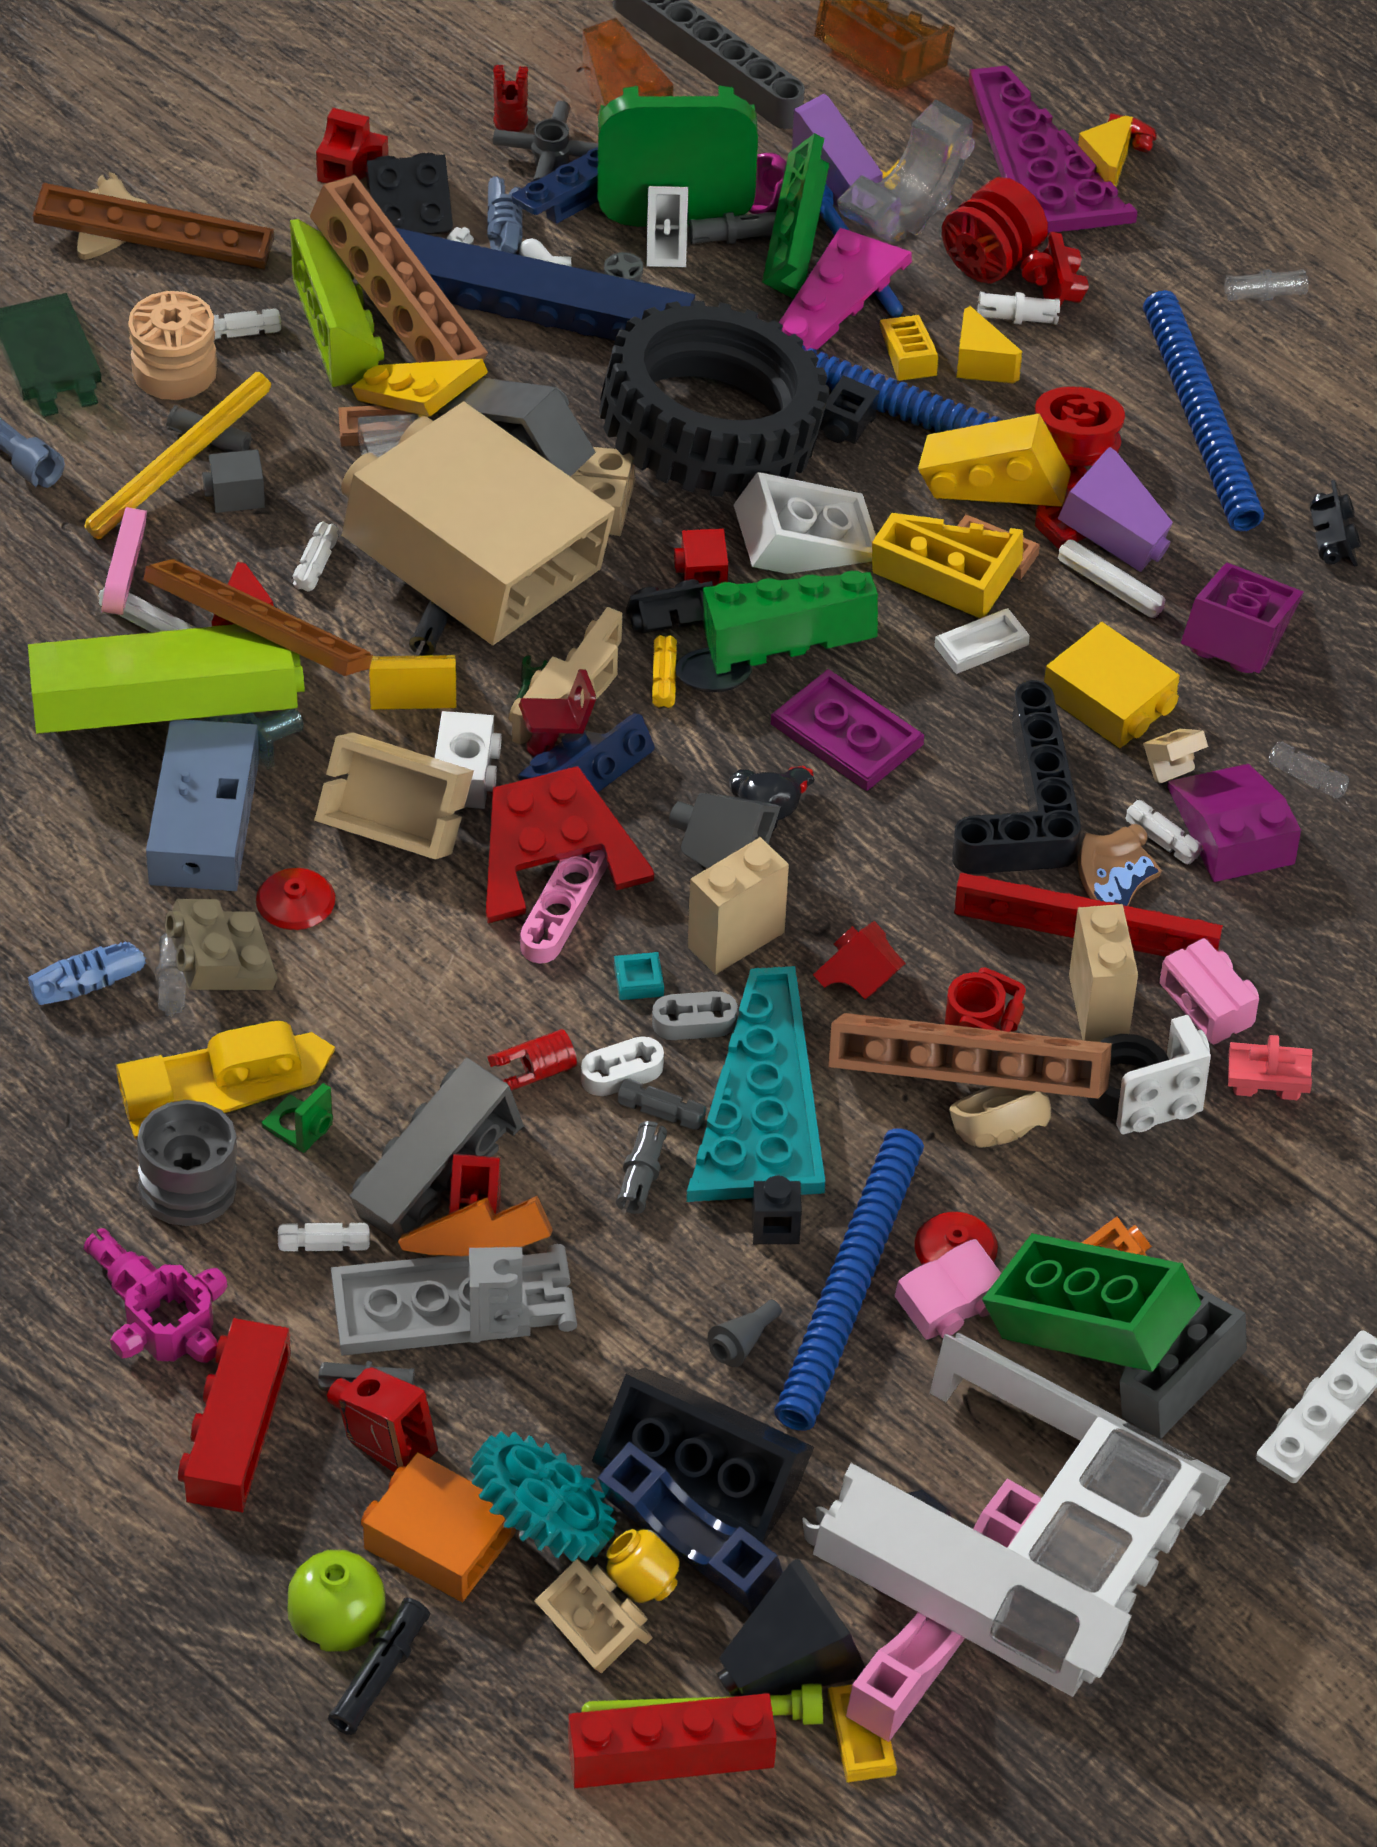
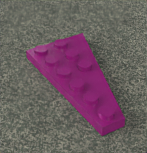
(1042, 157)

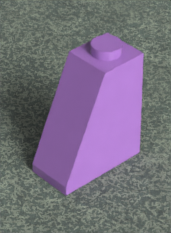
(840, 147)
(1117, 512)

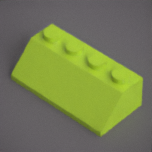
(333, 307)

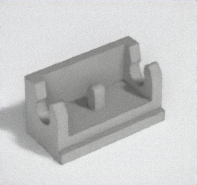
(494, 1290)

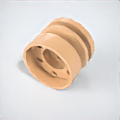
(172, 345)

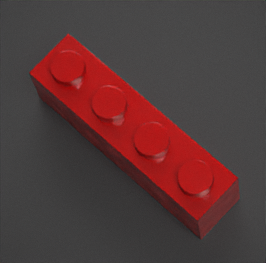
(236, 1415)
(671, 1740)

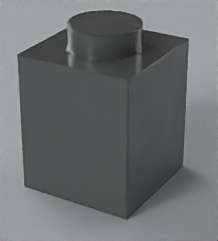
(235, 481)

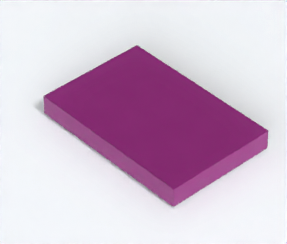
(847, 729)

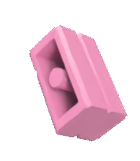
(1210, 990)

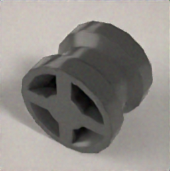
(624, 266)

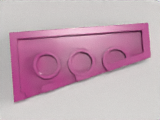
(840, 284)

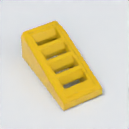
(909, 347)

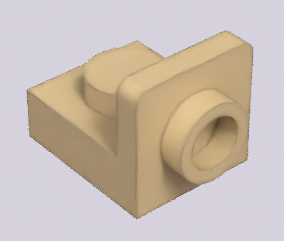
(1174, 753)

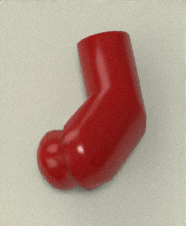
(1141, 132)

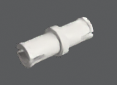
(1019, 308)

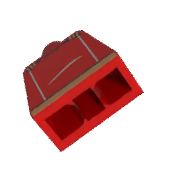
(385, 1417)

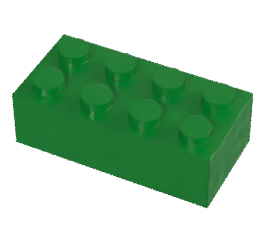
(1092, 1301)

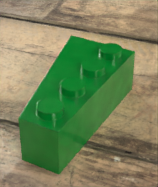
(787, 616)

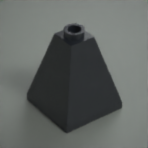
(790, 1642)

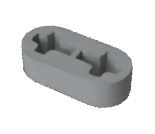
(694, 1015)

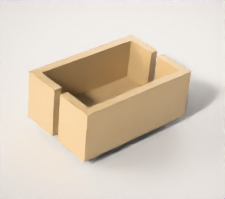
(394, 795)

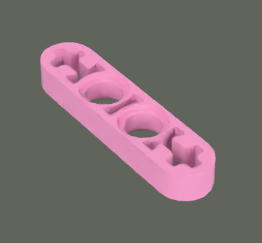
(124, 561)
(561, 892)

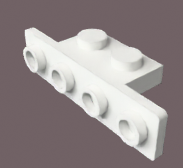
(1323, 1410)

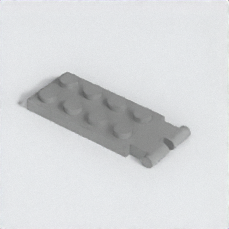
(429, 1301)

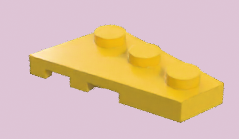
(418, 386)

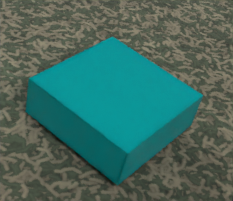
(638, 976)

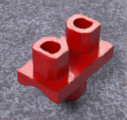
(1056, 271)

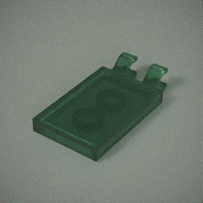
(48, 352)

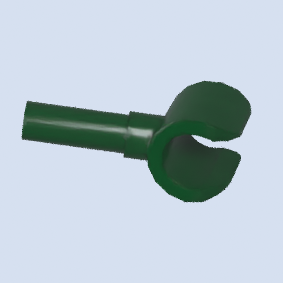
(526, 675)

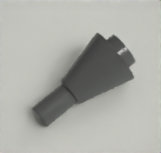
(734, 1339)

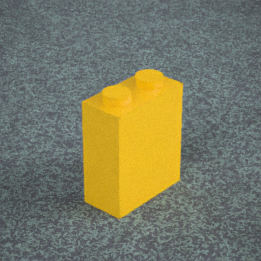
(1112, 685)

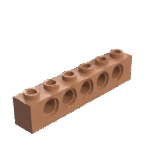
(392, 274)
(970, 1055)

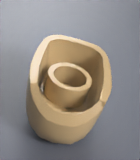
(999, 1115)

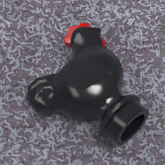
(772, 787)

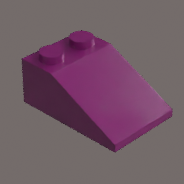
(1240, 618)
(1237, 820)

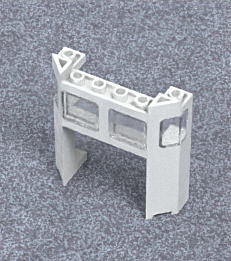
(1070, 1574)

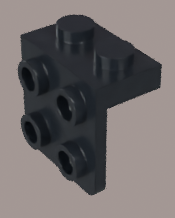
(412, 191)

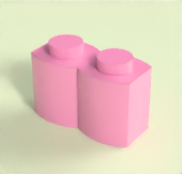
(948, 1290)

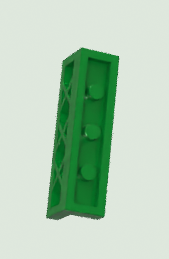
(796, 217)

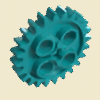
(542, 1496)

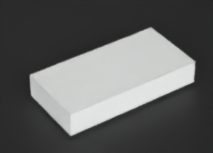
(981, 641)

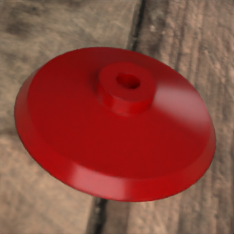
(295, 899)
(950, 1230)

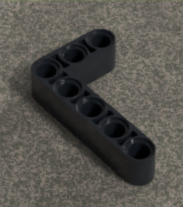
(1051, 830)

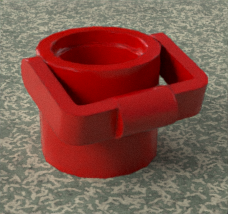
(979, 1001)

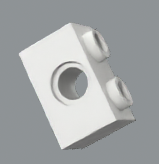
(472, 744)

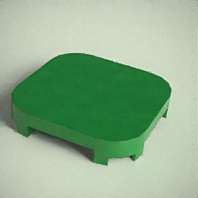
(677, 143)

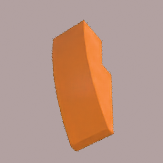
(479, 1228)

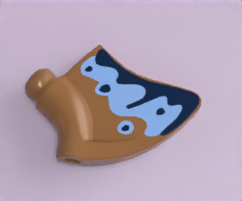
(1116, 864)

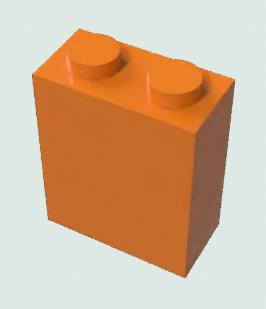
(435, 1527)

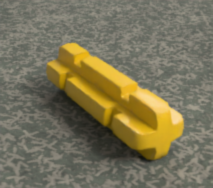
(664, 671)

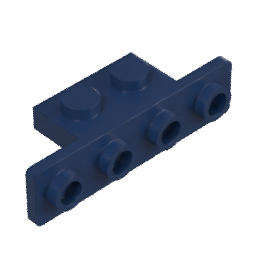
(562, 191)
(597, 754)

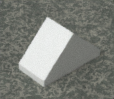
(667, 226)

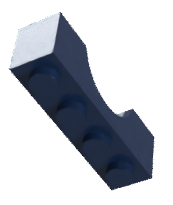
(715, 1549)

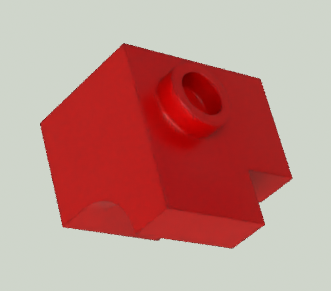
(347, 146)
(862, 961)

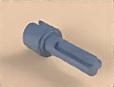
(31, 457)

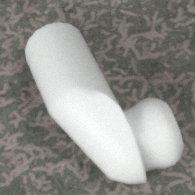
(535, 249)

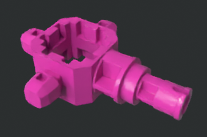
(142, 1289)

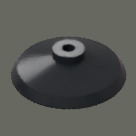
(699, 673)

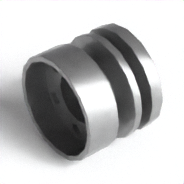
(187, 1162)

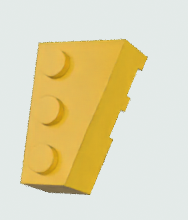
(996, 463)
(947, 561)

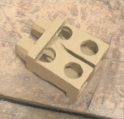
(611, 479)

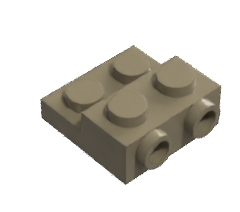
(219, 947)

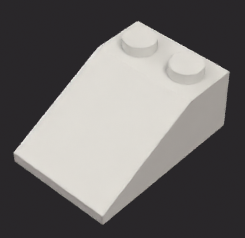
(803, 525)

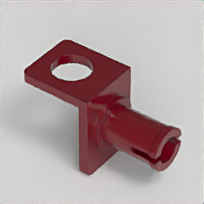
(550, 717)

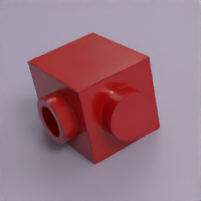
(702, 556)

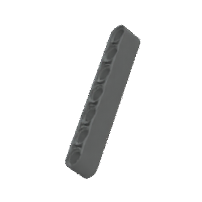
(719, 55)

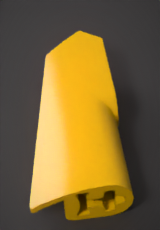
(232, 1073)

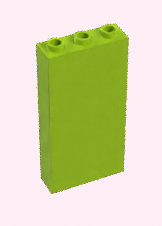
(160, 677)

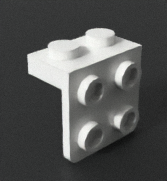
(1170, 1087)

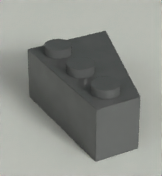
(1189, 1368)

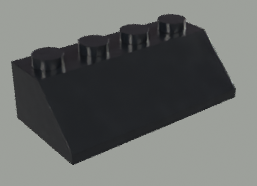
(713, 1452)

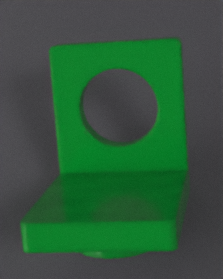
(311, 1118)

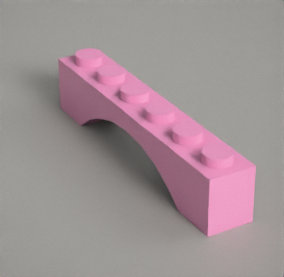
(915, 1657)

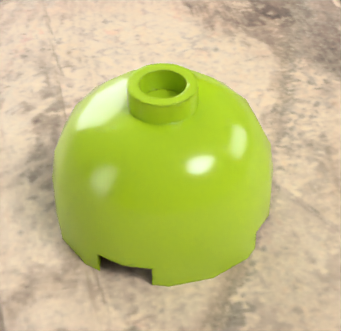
(336, 1600)

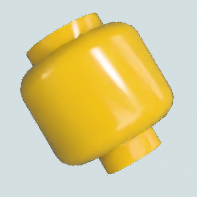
(642, 1565)

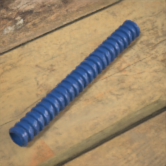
(903, 400)
(1203, 411)
(849, 1280)

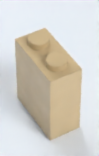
(737, 905)
(1103, 972)

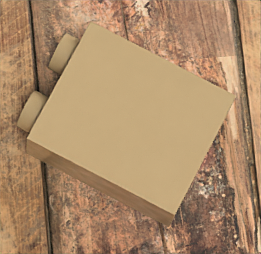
(475, 521)

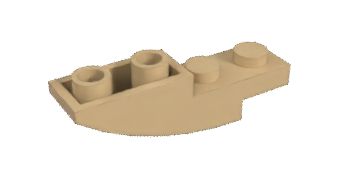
(596, 654)

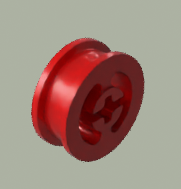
(1081, 422)

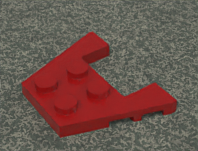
(548, 822)

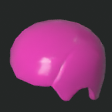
(768, 182)

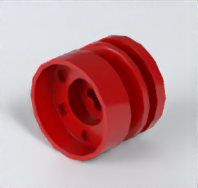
(994, 230)

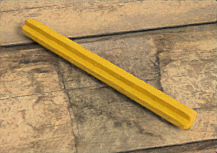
(178, 455)

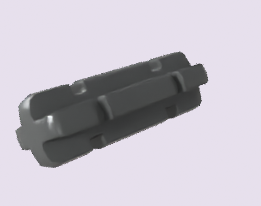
(662, 1104)

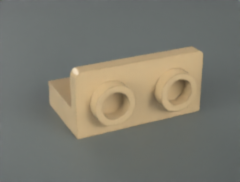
(592, 1615)

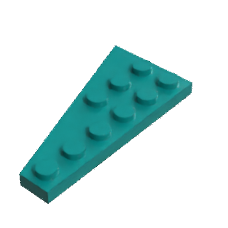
(764, 1099)

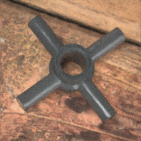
(549, 143)

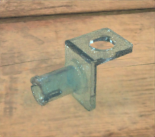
(269, 729)

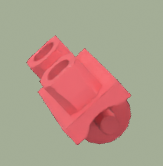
(1269, 1068)

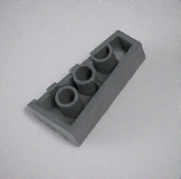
(532, 415)
(417, 1166)

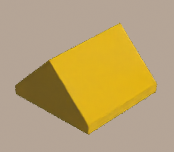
(413, 682)

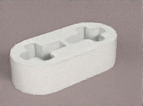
(621, 1064)

